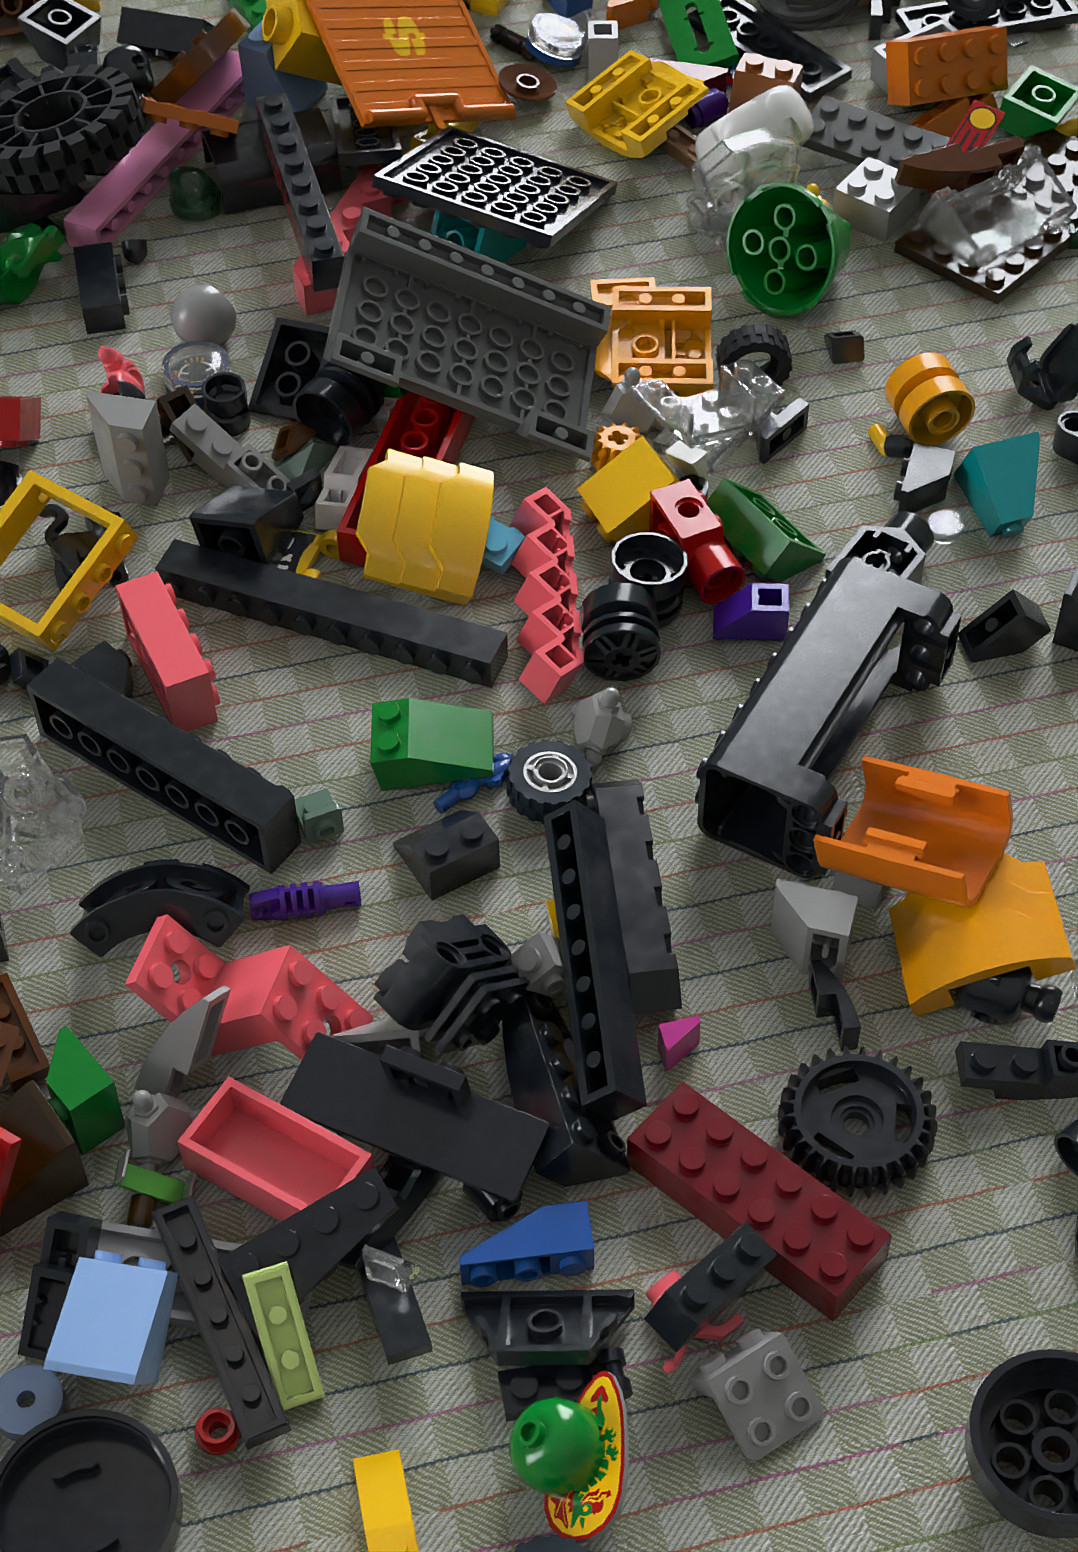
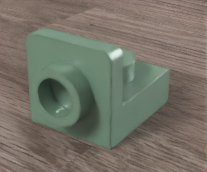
(319, 816)

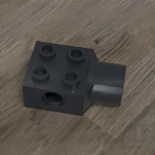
(895, 548)

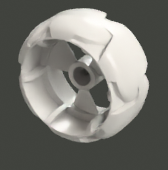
(775, 109)

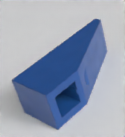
(541, 1244)

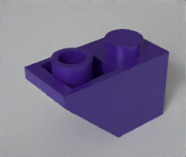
(753, 613)

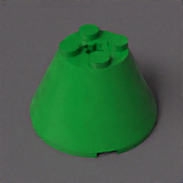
(786, 248)

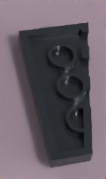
(314, 1238)

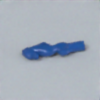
(466, 789)

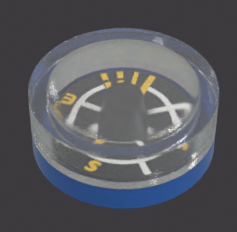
(556, 40)
(192, 364)

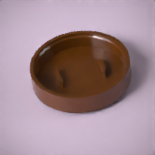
(207, 50)

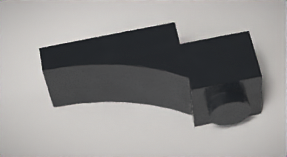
(64, 1241)

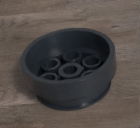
(1026, 1391)

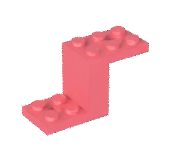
(270, 997)

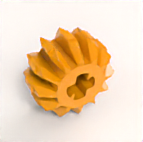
(611, 442)

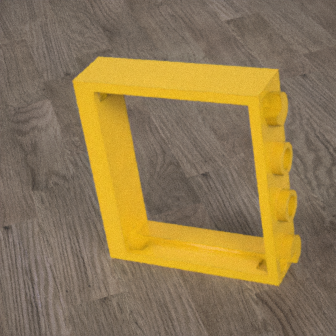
(90, 577)

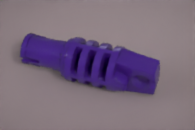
(304, 900)

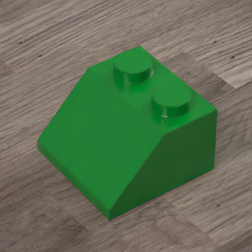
(1036, 103)
(82, 1093)

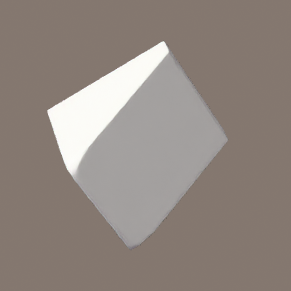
(687, 460)

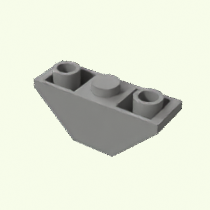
(601, 46)

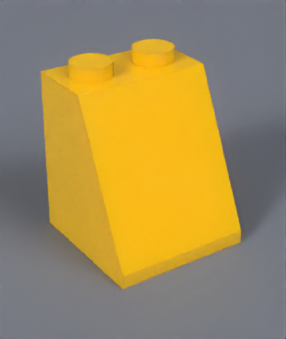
(622, 488)

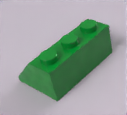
(762, 533)

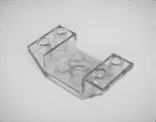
(719, 415)

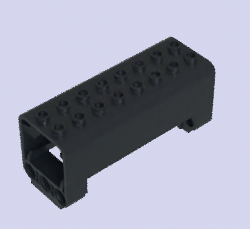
(773, 765)

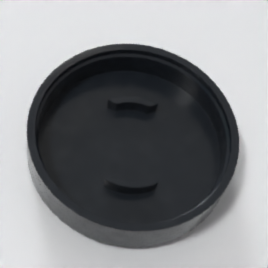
(89, 1487)

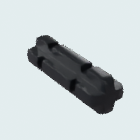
(510, 40)

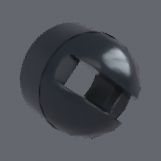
(135, 250)

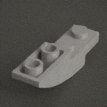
(223, 456)

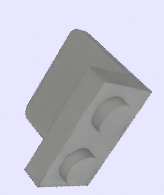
(759, 1392)

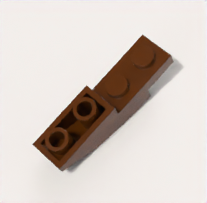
(958, 169)

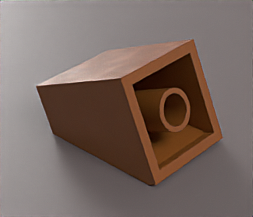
(759, 74)

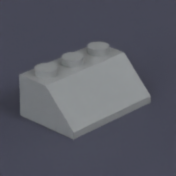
(130, 446)

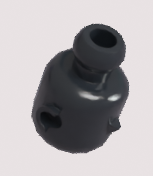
(135, 65)
(1008, 995)

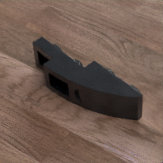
(1020, 1071)

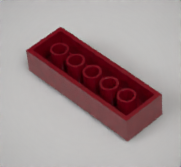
(735, 1178)

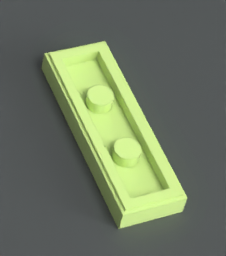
(283, 1335)

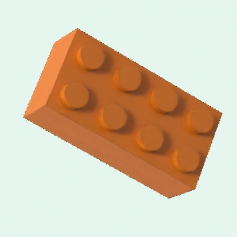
(946, 65)

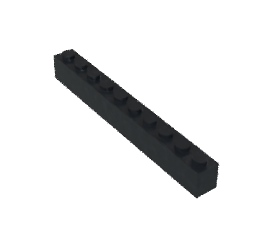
(335, 613)

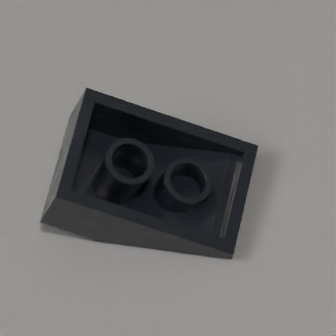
(288, 365)

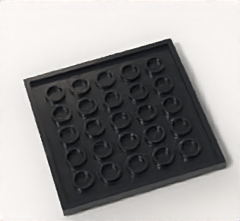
(495, 186)

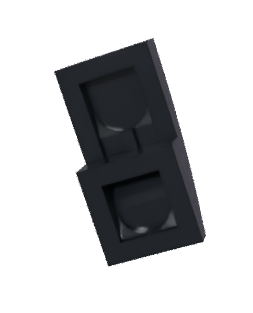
(833, 1000)

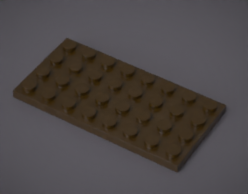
(1019, 264)

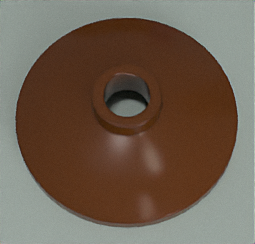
(527, 82)

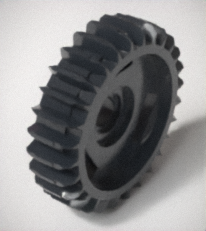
(873, 1097)

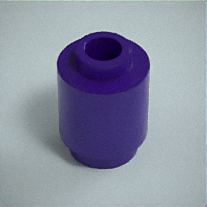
(708, 109)

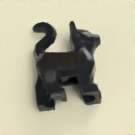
(72, 548)

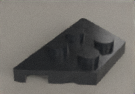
(546, 1324)

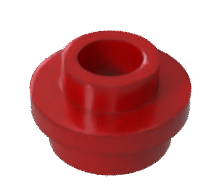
(212, 1420)

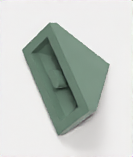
(311, 455)

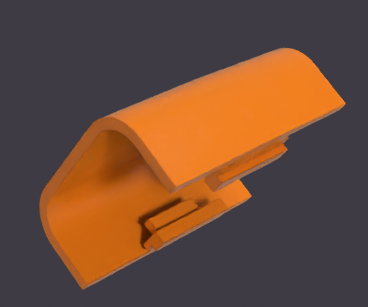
(922, 833)

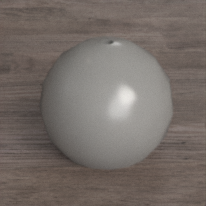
(203, 315)

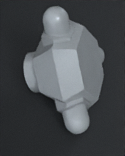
(624, 407)
(600, 724)
(156, 1126)

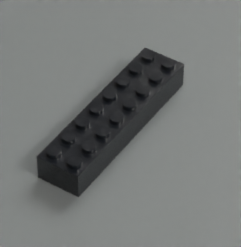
(166, 764)

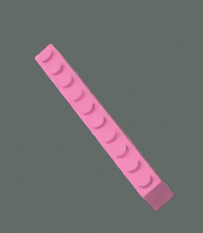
(145, 169)

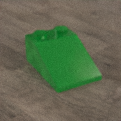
(429, 743)

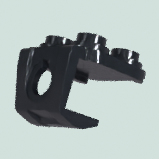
(1053, 375)

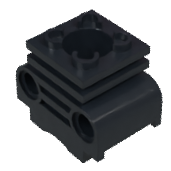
(452, 984)

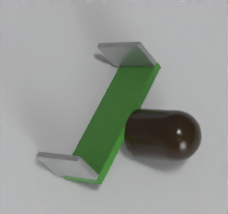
(150, 1188)

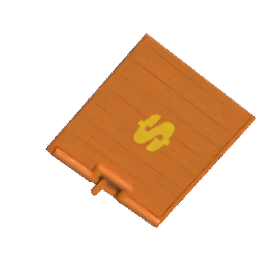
(410, 62)

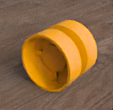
(929, 399)

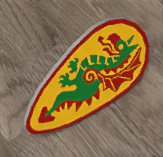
(595, 1508)

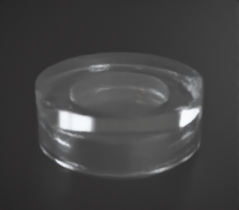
(946, 526)

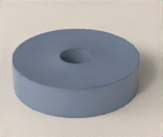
(26, 1383)

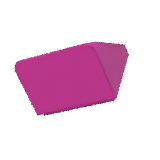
(677, 1040)

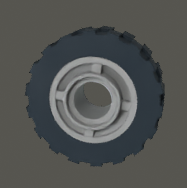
(547, 778)

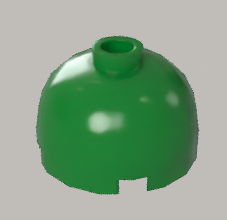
(556, 1446)

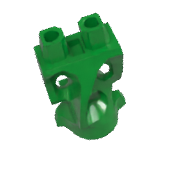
(24, 258)

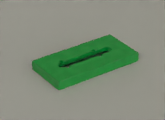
(722, 46)

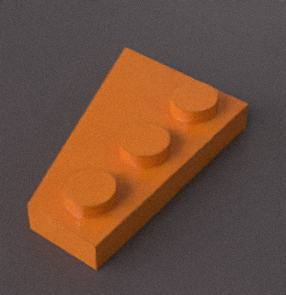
(189, 118)

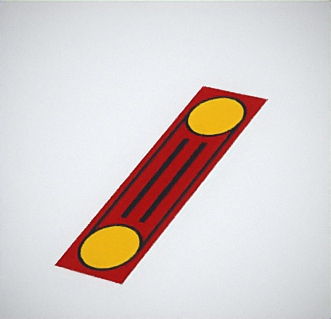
(975, 127)

